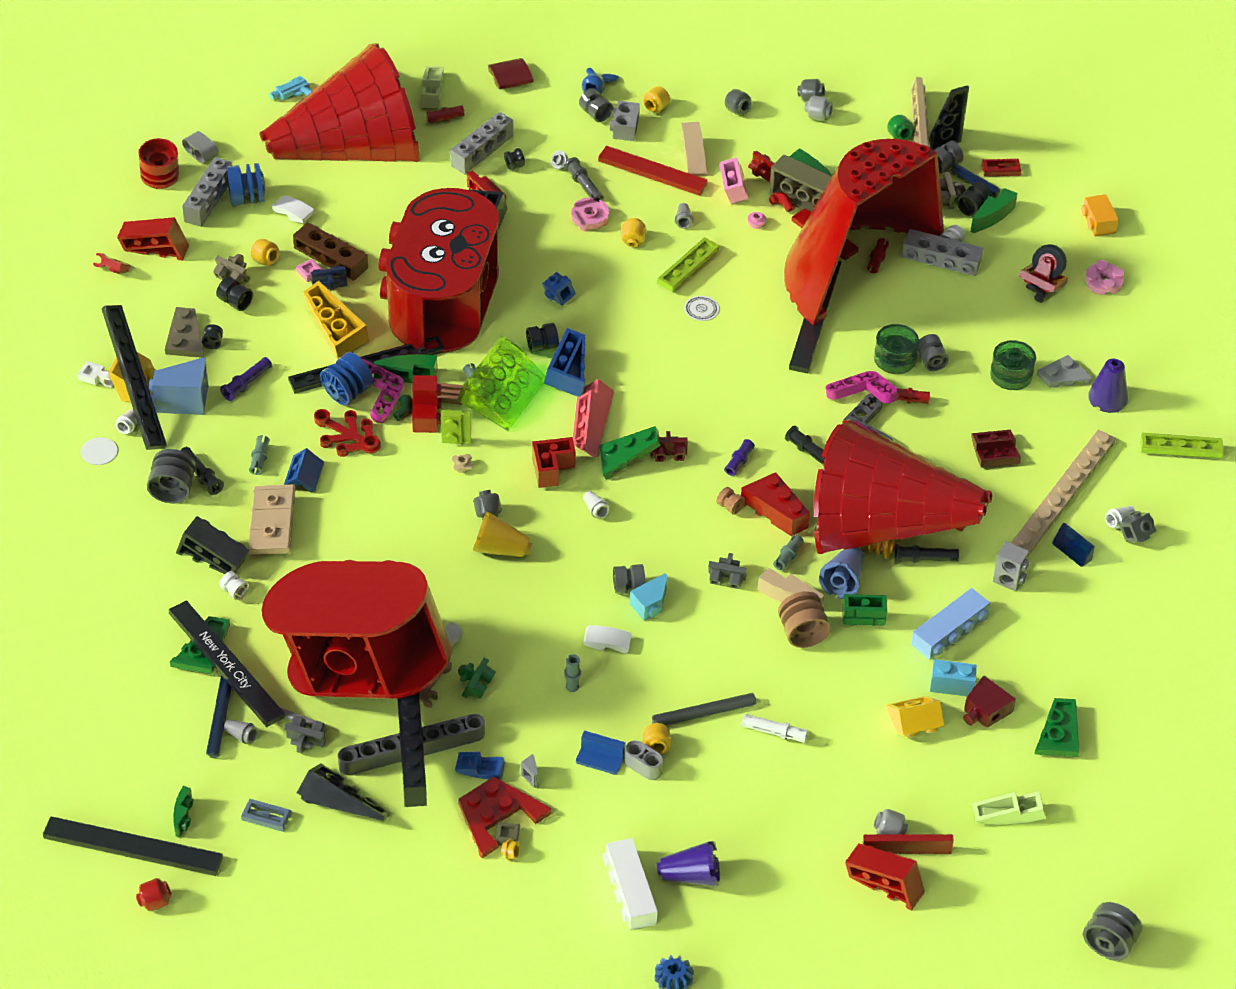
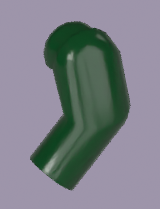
(406, 407)

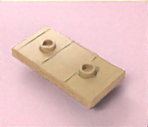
(271, 519)

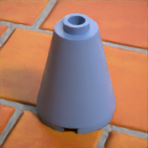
(842, 573)

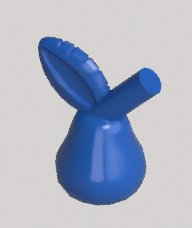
(596, 80)

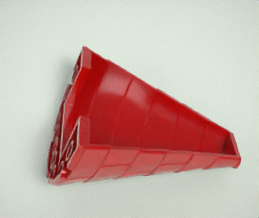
(349, 116)
(886, 492)

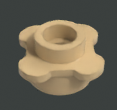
(462, 463)

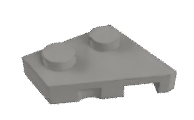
(1063, 372)

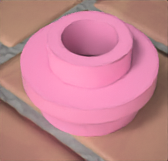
(756, 220)

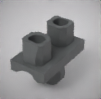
(727, 568)
(305, 737)

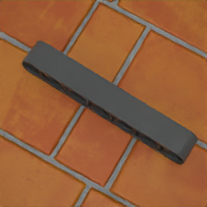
(387, 749)

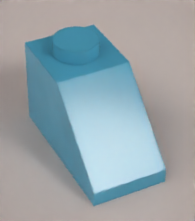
(649, 597)

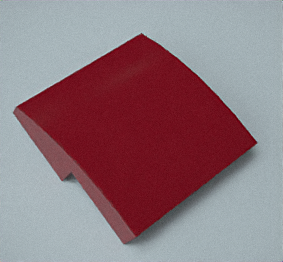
(510, 73)
(995, 448)

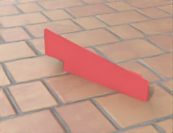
(591, 416)

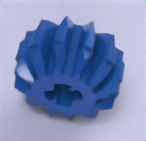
(673, 973)

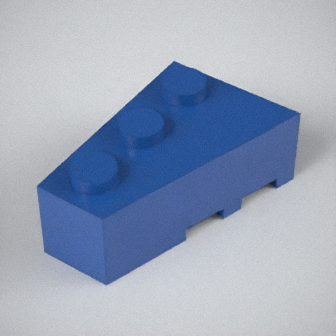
(568, 364)

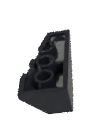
(951, 119)
(326, 789)

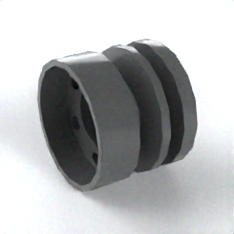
(171, 476)

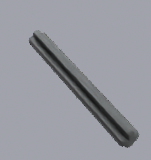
(705, 709)

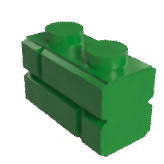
(864, 609)

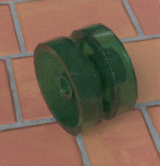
(896, 348)
(1012, 365)

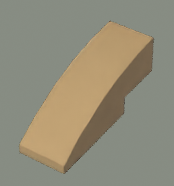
(693, 148)
(779, 587)

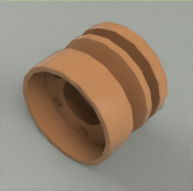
(804, 619)

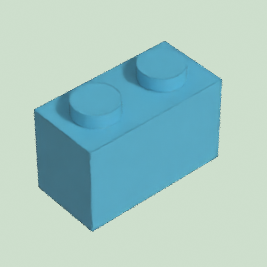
(952, 677)

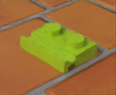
(455, 427)

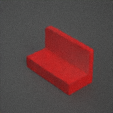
(483, 183)

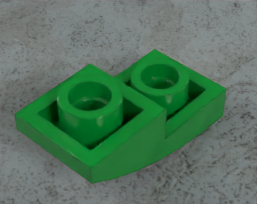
(181, 811)

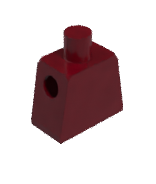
(987, 703)

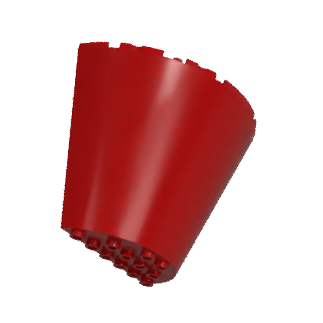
(873, 186)

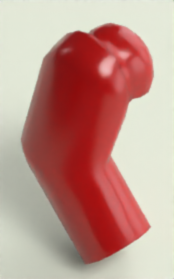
(782, 198)

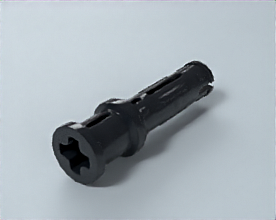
(804, 443)
(205, 475)
(916, 553)

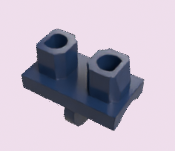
(330, 278)

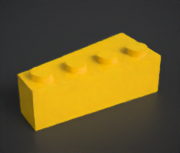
(337, 323)

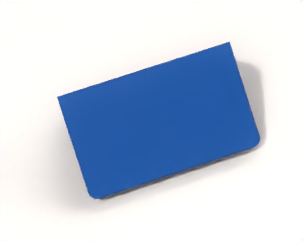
(304, 470)
(601, 752)

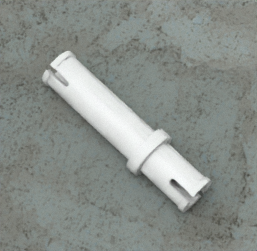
(768, 726)

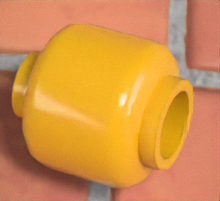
(656, 99)
(633, 232)
(264, 252)
(657, 737)

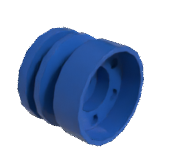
(245, 184)
(346, 378)

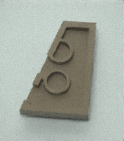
(184, 334)

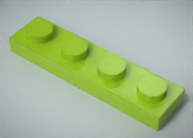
(688, 264)
(1181, 445)

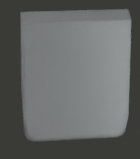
(529, 771)

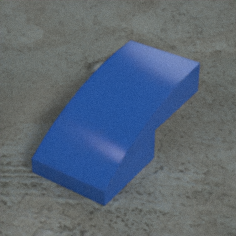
(481, 767)

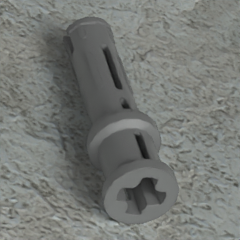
(580, 175)

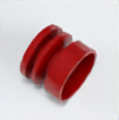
(158, 163)

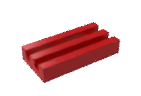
(1001, 167)

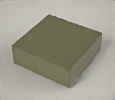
(506, 831)

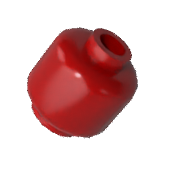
(154, 894)

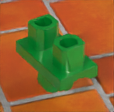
(483, 672)

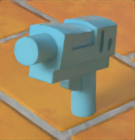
(296, 86)

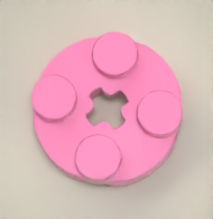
(598, 217)
(1101, 269)

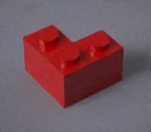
(426, 404)
(550, 457)

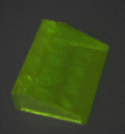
(502, 384)

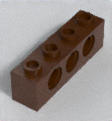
(330, 250)

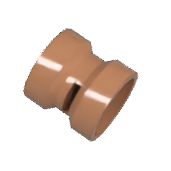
(730, 500)

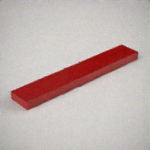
(652, 170)

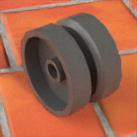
(1112, 931)

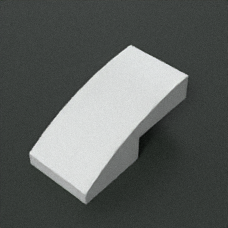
(295, 209)
(601, 637)

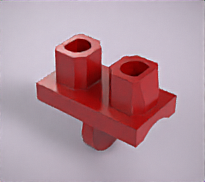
(761, 165)

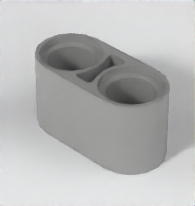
(200, 147)
(643, 760)

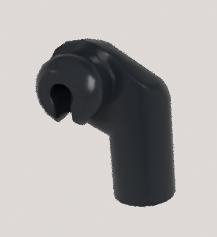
(1040, 294)

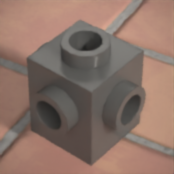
(1137, 527)

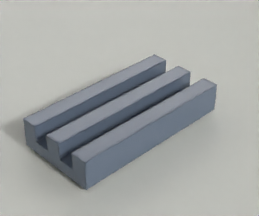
(264, 817)

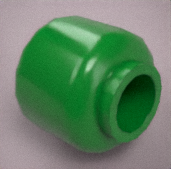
(900, 127)

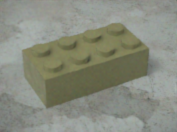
(798, 181)

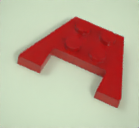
(492, 804)

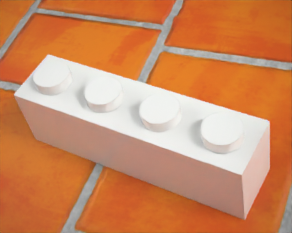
(630, 883)

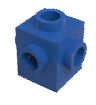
(558, 288)

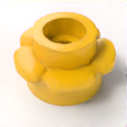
(510, 849)

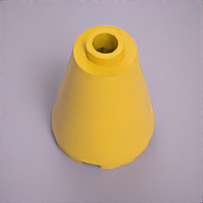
(501, 538)

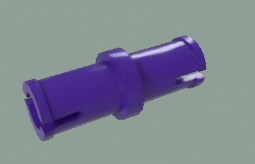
(739, 457)

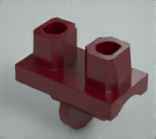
(671, 446)

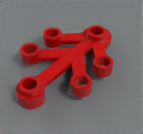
(369, 443)

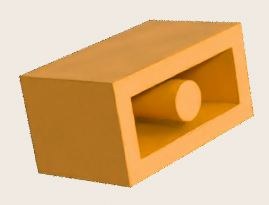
(1099, 215)

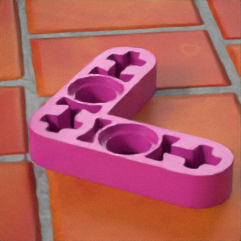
(868, 381)
(386, 390)

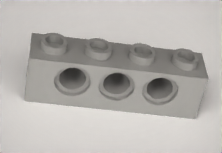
(481, 143)
(206, 193)
(942, 252)

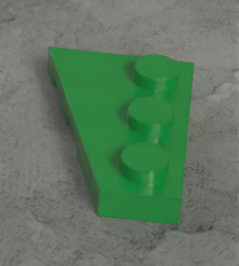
(621, 451)
(192, 658)
(1060, 730)

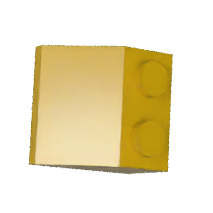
(118, 381)
(916, 715)

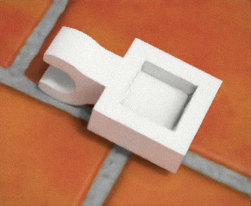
(93, 373)

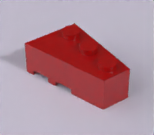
(154, 236)
(778, 503)
(887, 872)

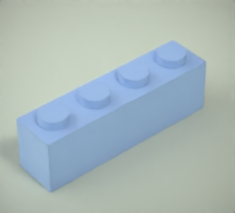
(950, 623)

